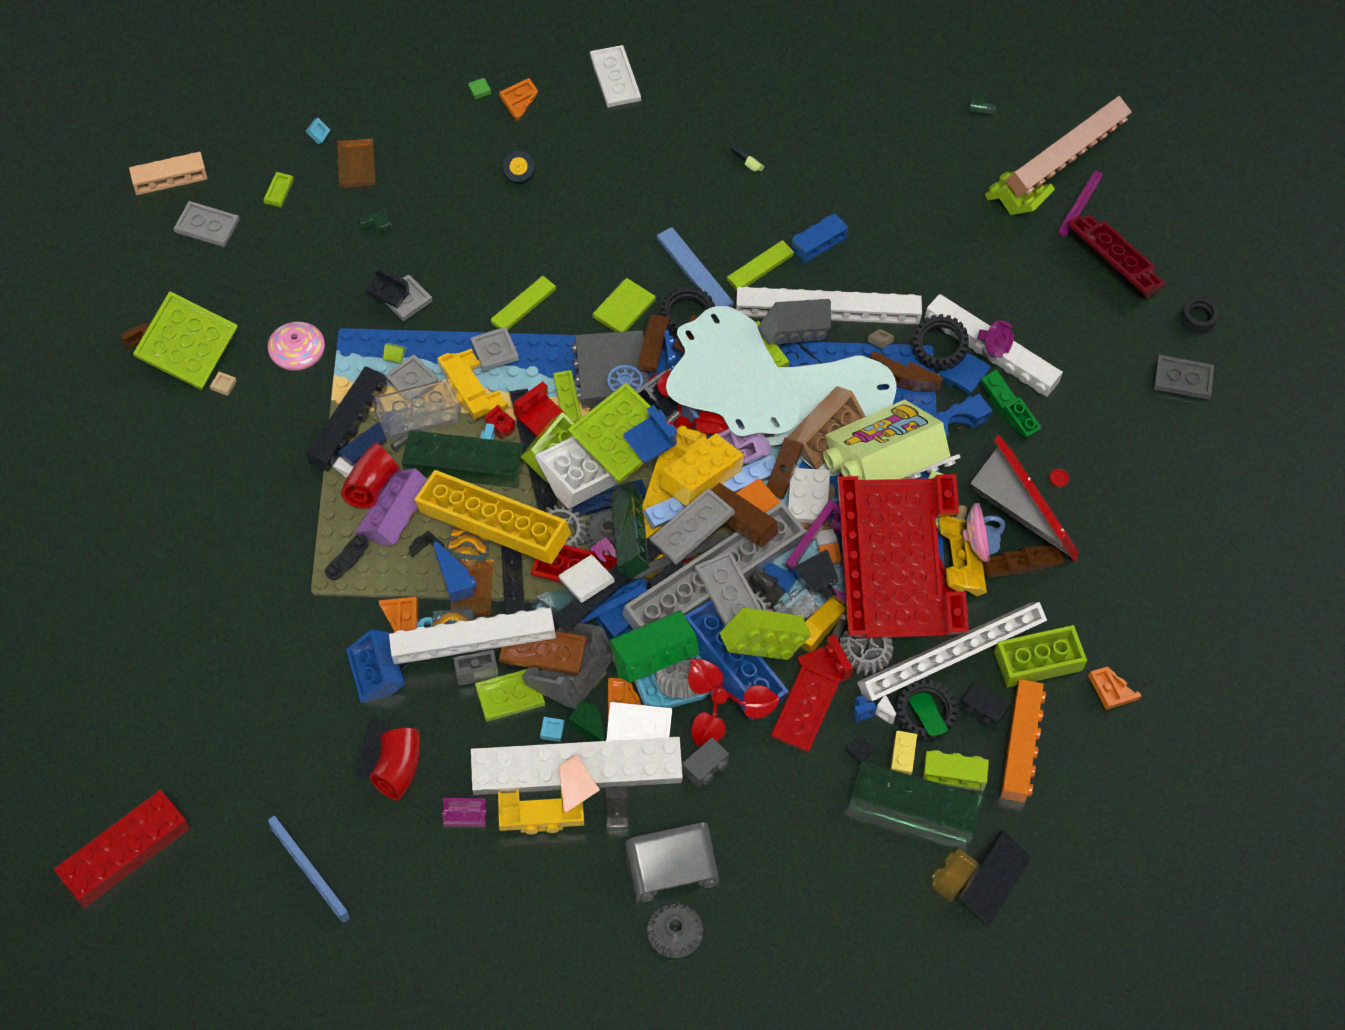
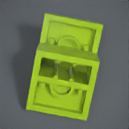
(1017, 204)

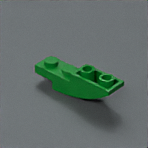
(1008, 406)

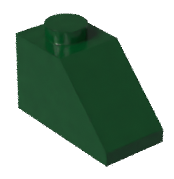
(587, 721)

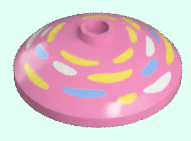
(296, 353)
(976, 533)

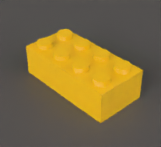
(701, 468)

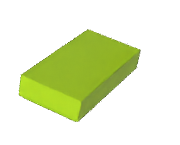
(278, 189)

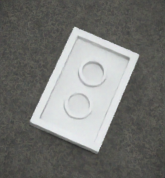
(808, 493)
(637, 722)

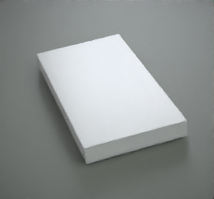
(615, 76)

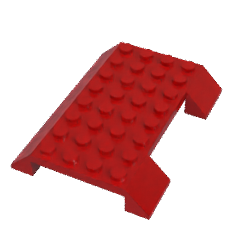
(895, 557)

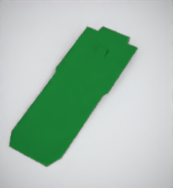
(928, 714)

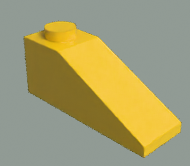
(822, 622)

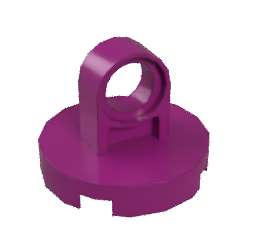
(997, 338)

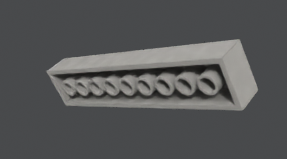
(684, 589)

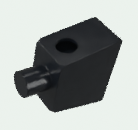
(818, 575)

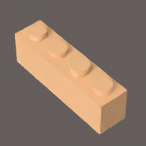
(168, 173)

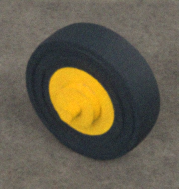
(519, 167)

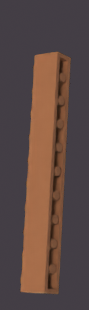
(1068, 146)

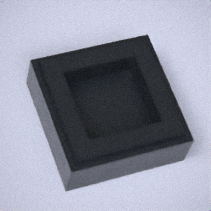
(860, 749)

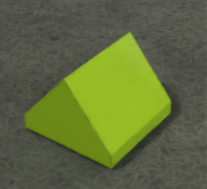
(394, 352)

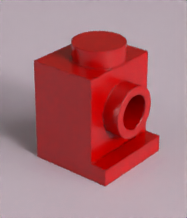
(503, 423)

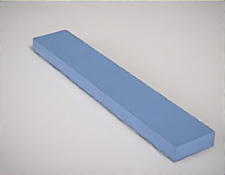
(693, 267)
(308, 869)

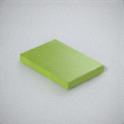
(624, 306)
(507, 696)

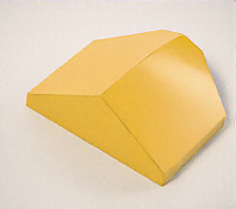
(687, 440)

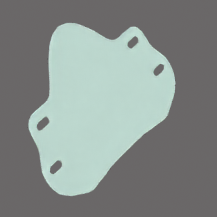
(854, 373)
(732, 374)

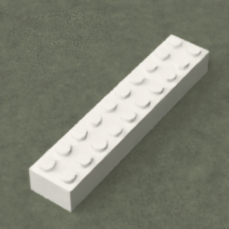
(607, 762)

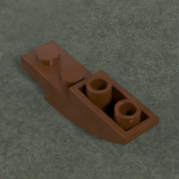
(910, 377)

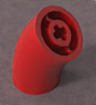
(369, 477)
(396, 762)

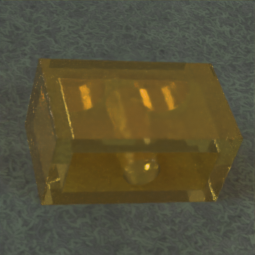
(954, 875)

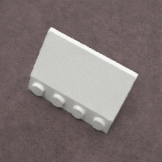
(573, 472)

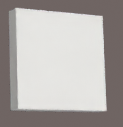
(586, 578)

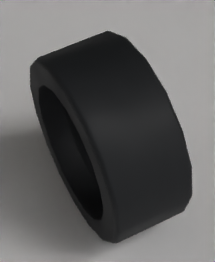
(1202, 304)

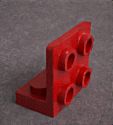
(536, 409)
(829, 659)

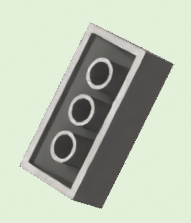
(796, 321)

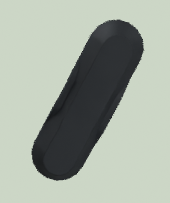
(347, 557)

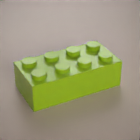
(765, 633)
(1040, 656)

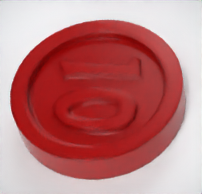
(1059, 478)

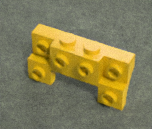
(465, 384)
(968, 567)
(536, 814)

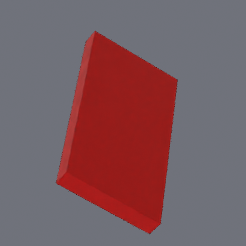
(805, 708)

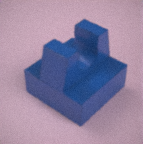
(863, 709)

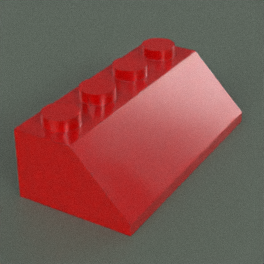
(565, 560)

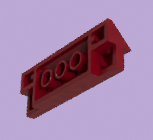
(1118, 253)

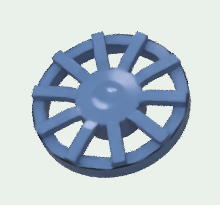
(624, 377)

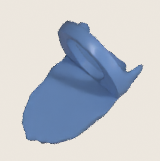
(993, 534)

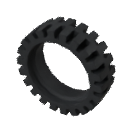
(684, 295)
(937, 322)
(925, 687)

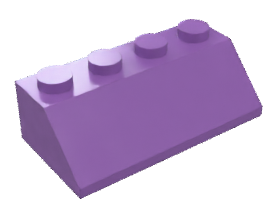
(393, 508)

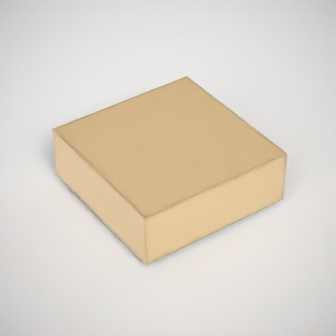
(223, 383)

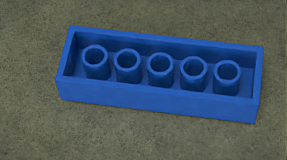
(738, 670)

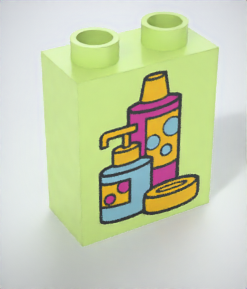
(887, 444)

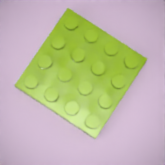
(185, 340)
(604, 428)

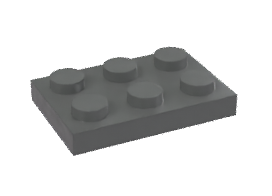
(1184, 377)

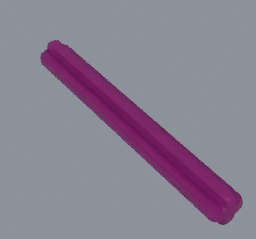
(1080, 202)

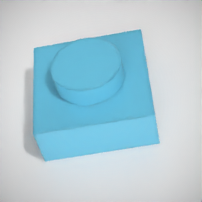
(318, 131)
(489, 432)
(552, 729)

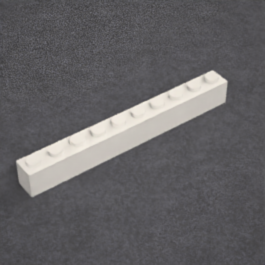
(844, 305)
(951, 651)

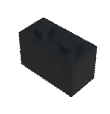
(985, 706)

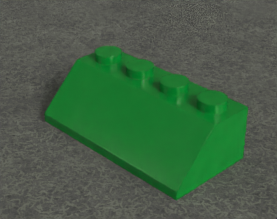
(654, 647)

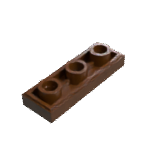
(788, 456)

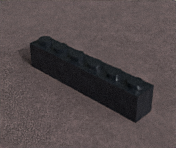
(347, 418)

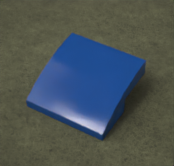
(966, 374)

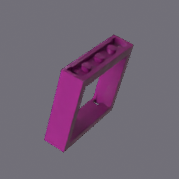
(808, 539)

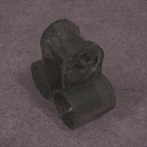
(767, 586)

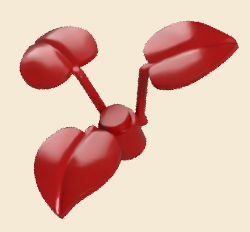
(706, 423)
(707, 677)

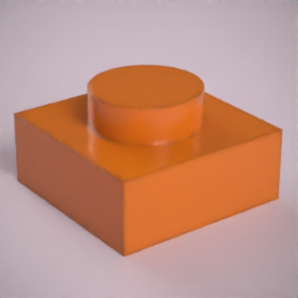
(834, 551)

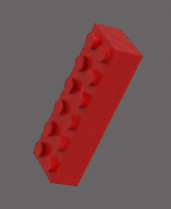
(121, 849)

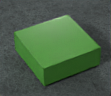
(479, 88)

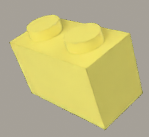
(903, 752)

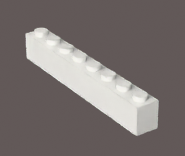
(1018, 362)
(472, 635)

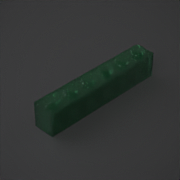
(629, 530)

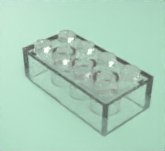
(417, 409)

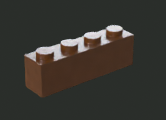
(748, 518)

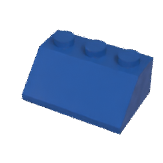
(374, 667)

